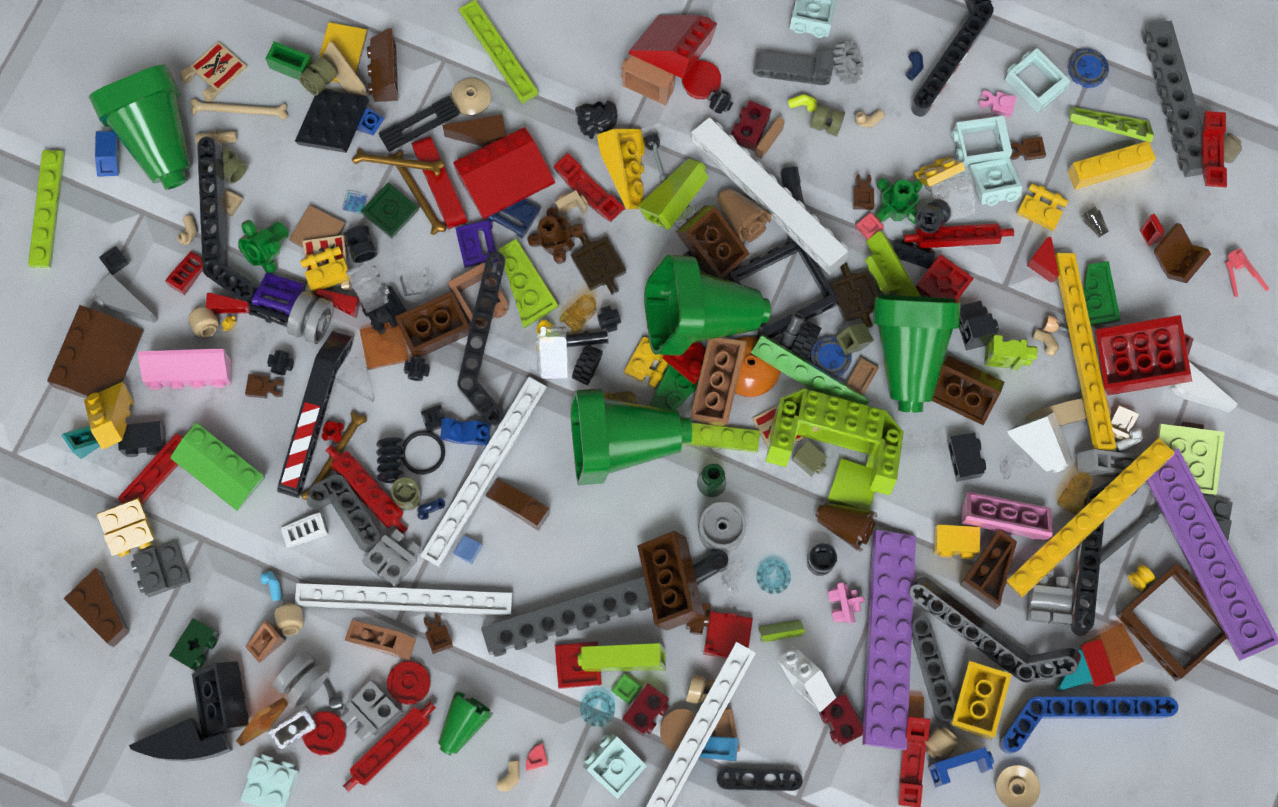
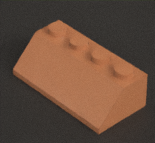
(718, 381)

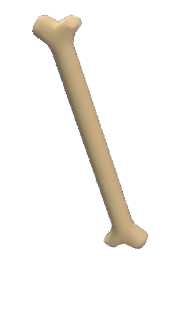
(276, 111)

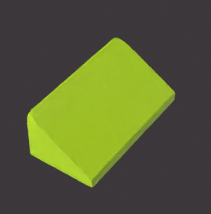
(781, 631)

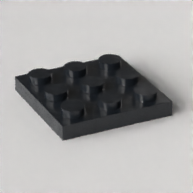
(332, 120)

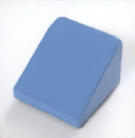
(468, 549)

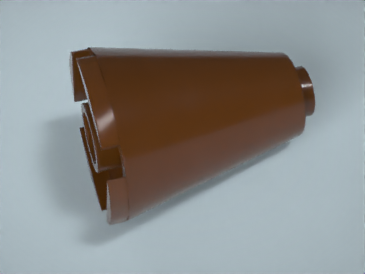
(848, 523)

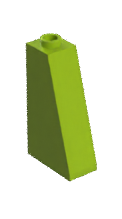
(674, 194)
(623, 658)

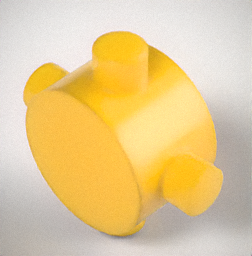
(228, 323)

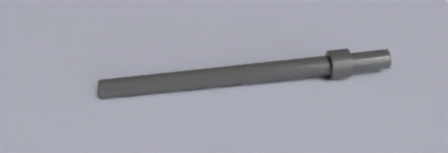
(1149, 517)

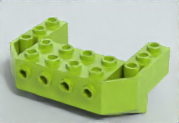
(842, 425)

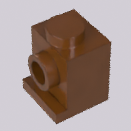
(696, 627)

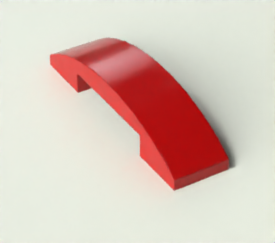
(1213, 149)
(596, 197)
(913, 762)

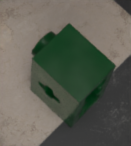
(197, 633)

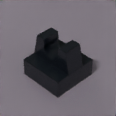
(433, 418)

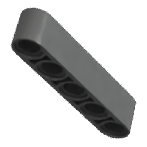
(931, 680)

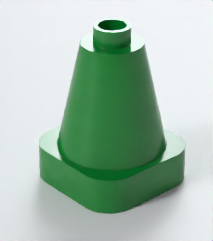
(147, 122)
(696, 306)
(914, 344)
(621, 434)

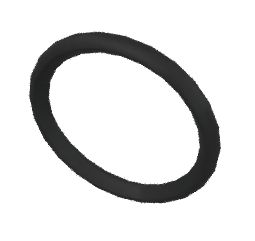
(423, 433)

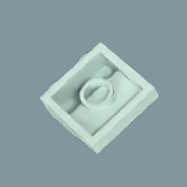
(813, 17)
(996, 181)
(614, 765)
(269, 783)

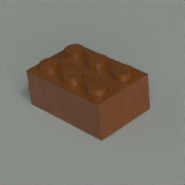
(712, 241)

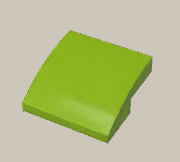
(852, 485)

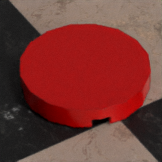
(702, 80)
(408, 683)
(327, 736)

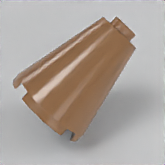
(743, 215)

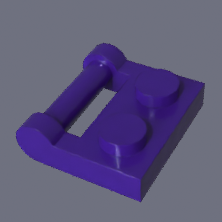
(470, 244)
(279, 288)

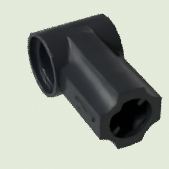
(706, 568)

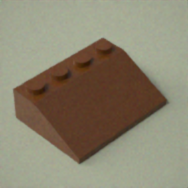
(94, 353)

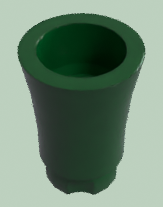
(712, 487)

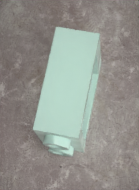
(1048, 68)
(996, 124)

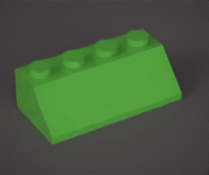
(217, 466)

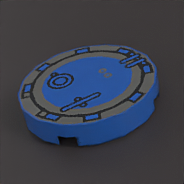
(1088, 68)
(830, 357)

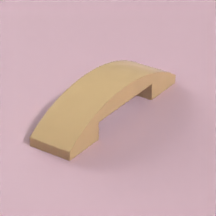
(1065, 412)

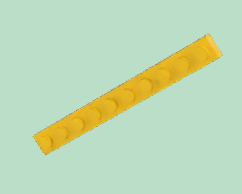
(1085, 352)
(1090, 517)

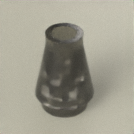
(1095, 221)

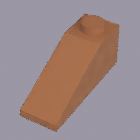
(380, 639)

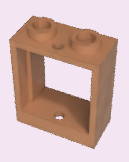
(647, 79)
(468, 279)

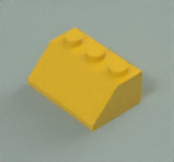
(981, 700)

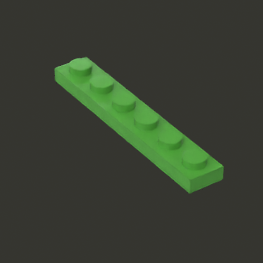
(804, 371)

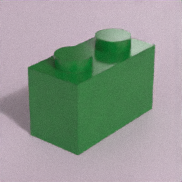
(287, 60)

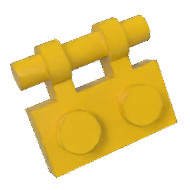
(938, 171)
(1040, 212)
(325, 275)
(641, 362)

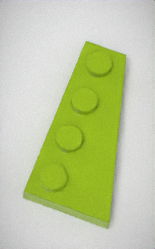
(1115, 123)
(528, 288)

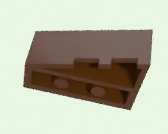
(990, 570)
(98, 608)

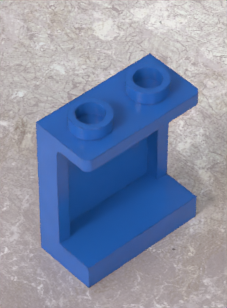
(939, 770)

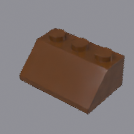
(383, 67)
(433, 325)
(967, 390)

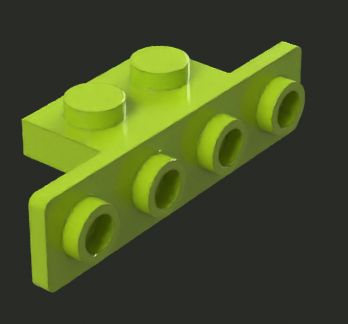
(888, 268)

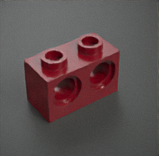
(753, 126)
(641, 706)
(847, 718)

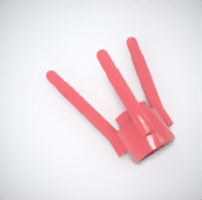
(1239, 260)

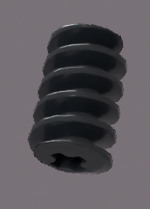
(388, 459)

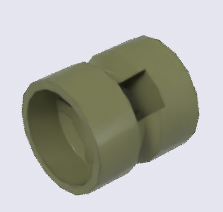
(317, 76)
(820, 119)
(233, 166)
(406, 493)

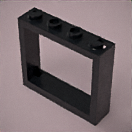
(774, 256)

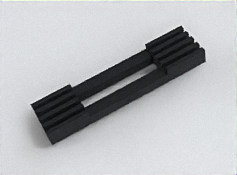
(392, 136)

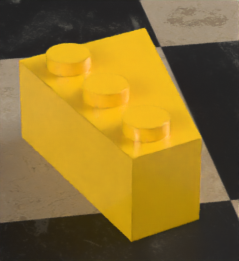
(108, 414)

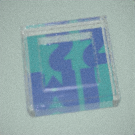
(354, 201)

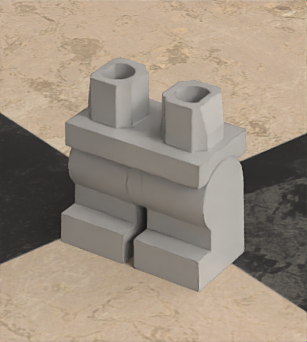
(390, 559)
(1050, 603)
(368, 712)

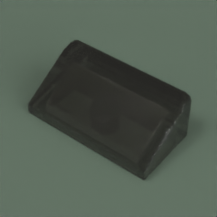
(293, 727)

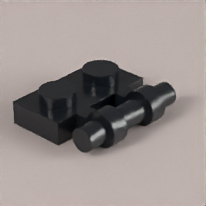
(389, 310)

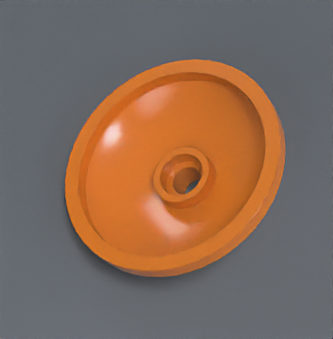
(756, 378)

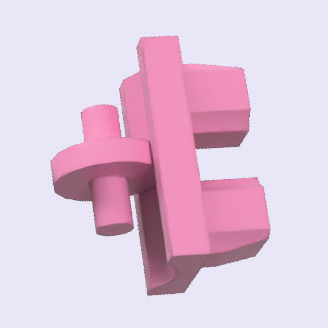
(842, 594)

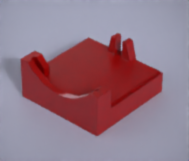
(944, 280)
(725, 631)

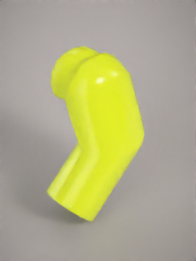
(805, 100)

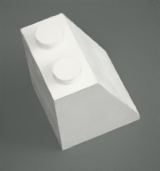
(1043, 442)

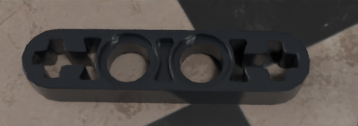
(759, 784)

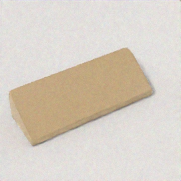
(345, 73)

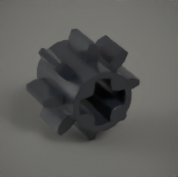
(720, 101)
(609, 319)
(280, 362)
(416, 368)

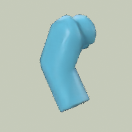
(274, 585)

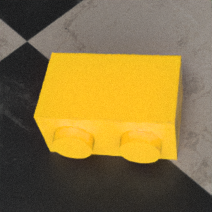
(956, 540)

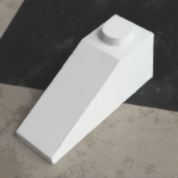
(1204, 392)

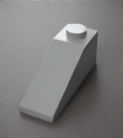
(119, 299)
(1104, 462)

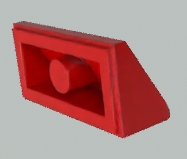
(1098, 663)

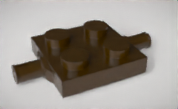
(598, 263)
(855, 295)

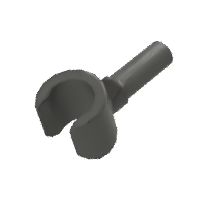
(334, 702)

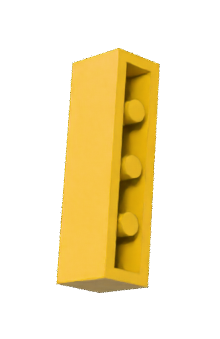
(1111, 165)

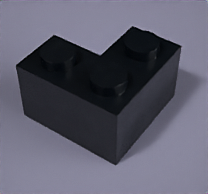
(976, 325)

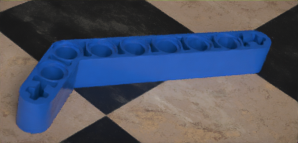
(1089, 712)

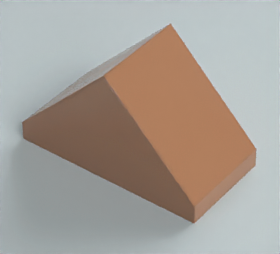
(264, 641)

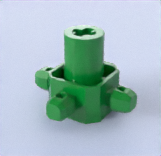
(898, 200)
(262, 244)

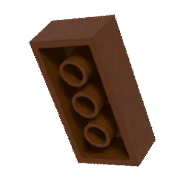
(670, 581)

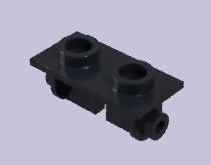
(906, 252)

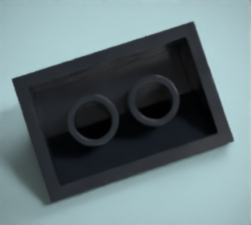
(220, 699)

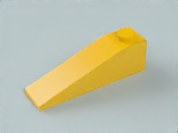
(623, 155)

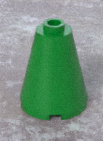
(462, 722)

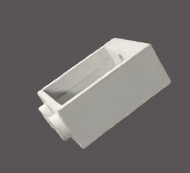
(806, 678)

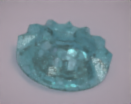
(781, 571)
(592, 700)

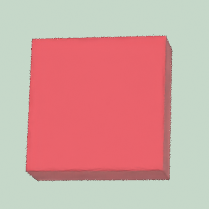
(869, 226)

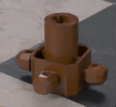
(556, 235)

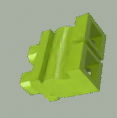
(1009, 354)

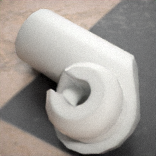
(1135, 437)

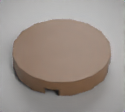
(675, 727)

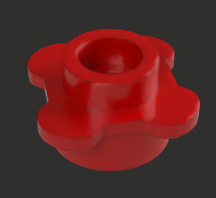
(328, 427)

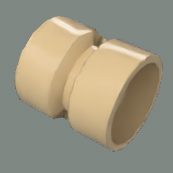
(696, 689)

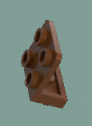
(1178, 255)

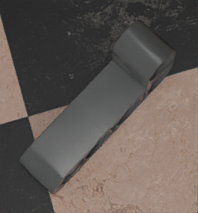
(795, 68)
(347, 514)

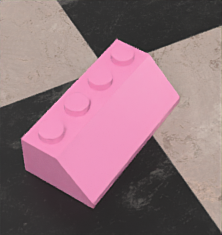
(185, 368)
(1007, 515)

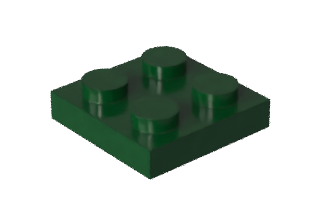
(389, 210)

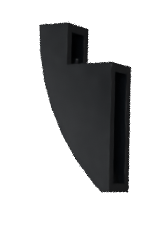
(182, 743)

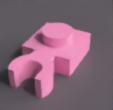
(1001, 103)

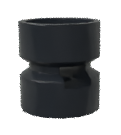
(933, 216)
(360, 244)
(821, 559)

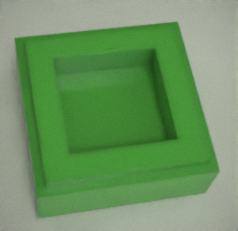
(626, 689)

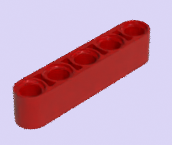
(440, 186)

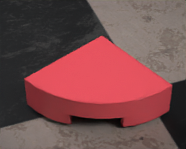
(536, 758)

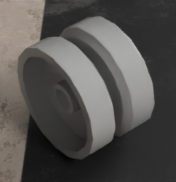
(310, 317)
(733, 524)
(300, 679)

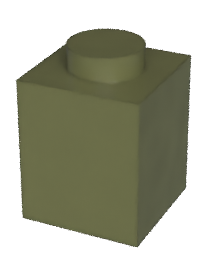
(854, 338)
(810, 459)

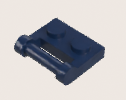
(522, 211)

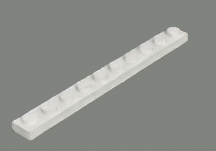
(483, 472)
(403, 599)
(702, 727)

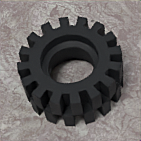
(806, 339)
(587, 364)

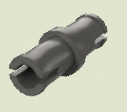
(792, 331)

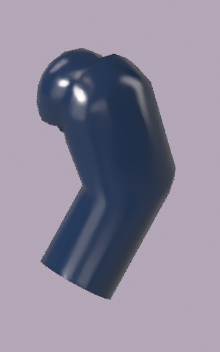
(917, 65)
(430, 507)

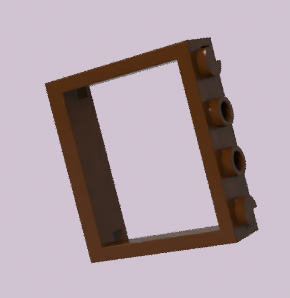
(1150, 642)

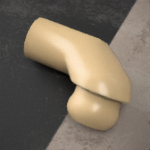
(1048, 339)
(511, 778)

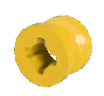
(1141, 577)

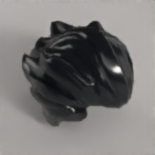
(596, 118)

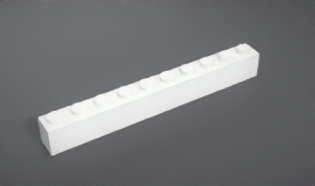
(768, 194)

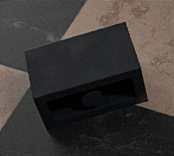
(143, 438)
(966, 456)

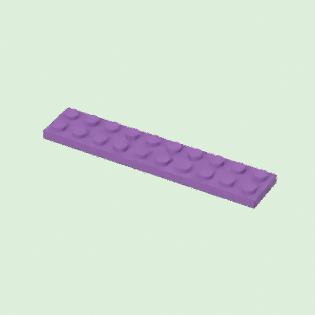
(1211, 558)
(889, 640)

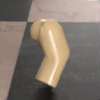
(869, 121)
(189, 233)

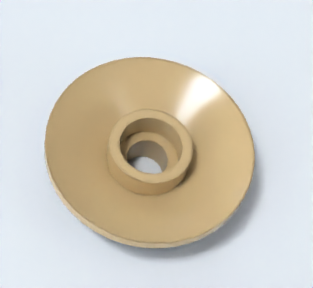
(472, 104)
(1027, 782)

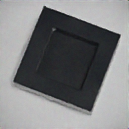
(114, 260)

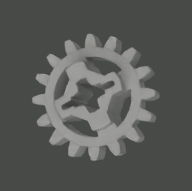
(848, 62)

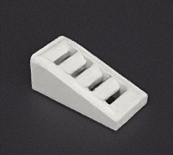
(318, 518)

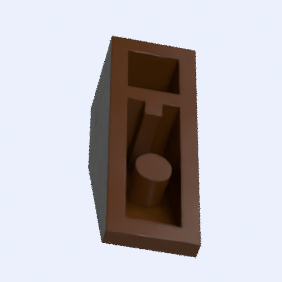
(477, 131)
(519, 504)

